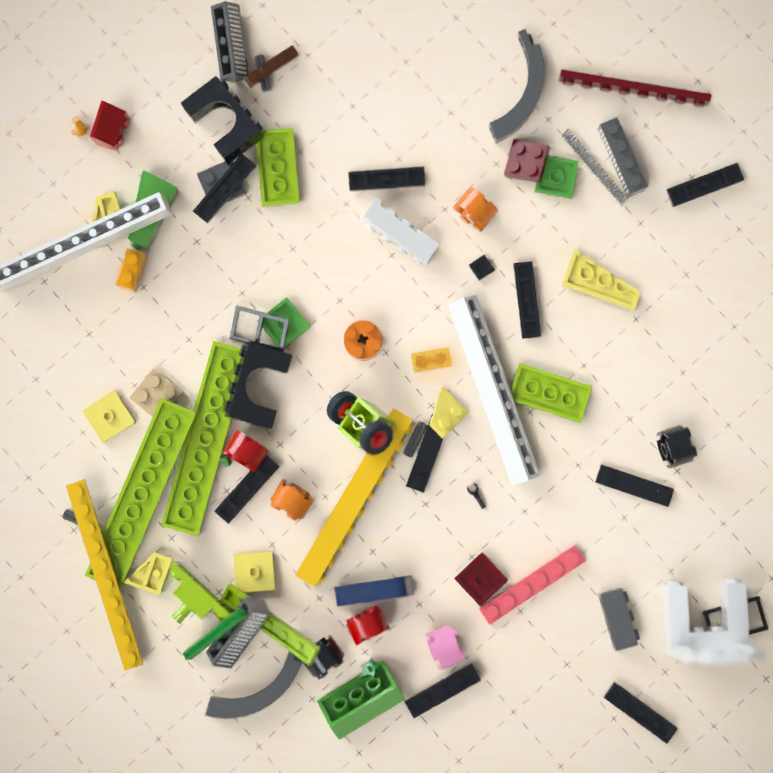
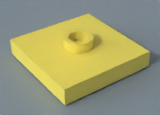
(108, 416)
(254, 571)

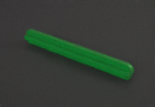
(215, 633)

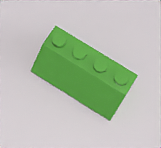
(360, 701)

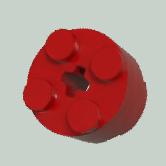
(245, 451)
(367, 626)

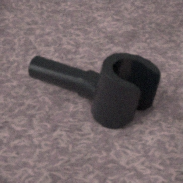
(476, 495)

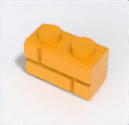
(131, 270)

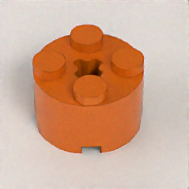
(475, 209)
(358, 350)
(292, 500)

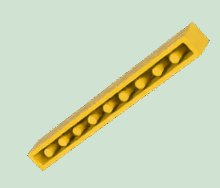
(351, 505)

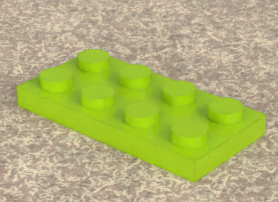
(277, 168)
(550, 393)

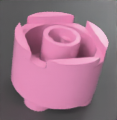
(445, 647)

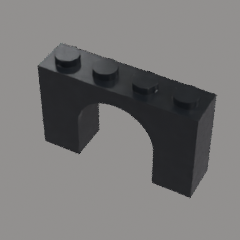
(216, 95)
(239, 405)

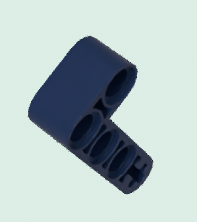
(374, 590)

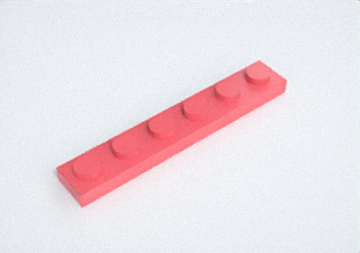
(532, 584)

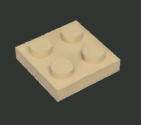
(152, 390)

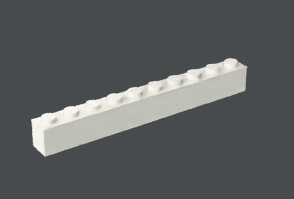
(83, 240)
(493, 390)

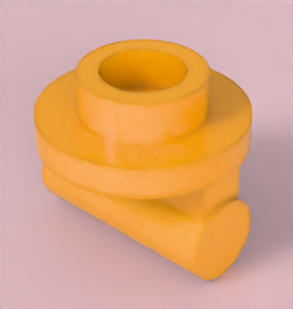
(80, 129)

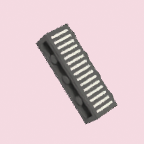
(229, 41)
(622, 157)
(231, 645)

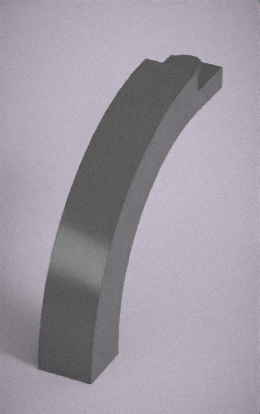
(520, 113)
(240, 707)

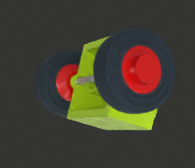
(361, 422)

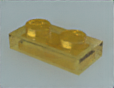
(431, 360)

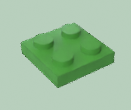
(558, 177)
(297, 323)

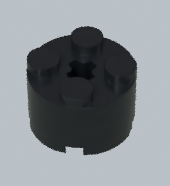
(676, 446)
(329, 656)

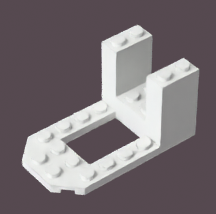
(717, 643)

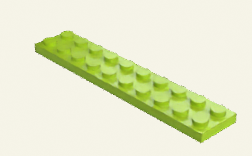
(203, 444)
(145, 485)

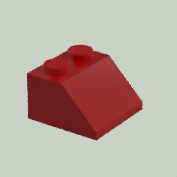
(109, 126)

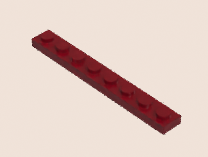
(626, 87)

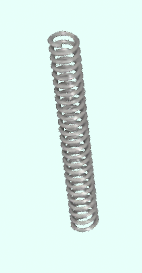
(594, 166)

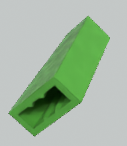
(149, 186)

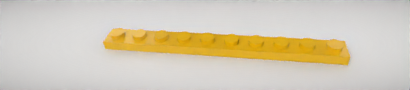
(104, 574)

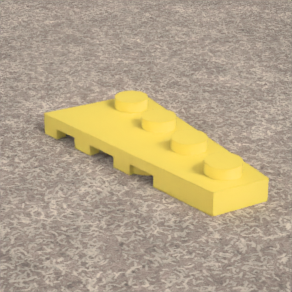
(591, 279)

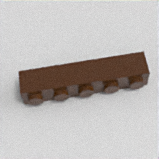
(271, 66)

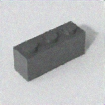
(618, 619)

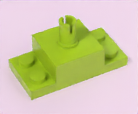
(195, 596)

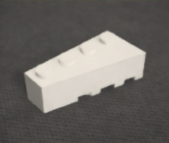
(400, 233)

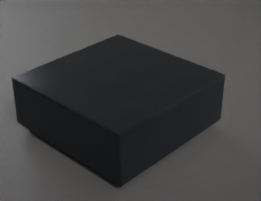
(481, 267)

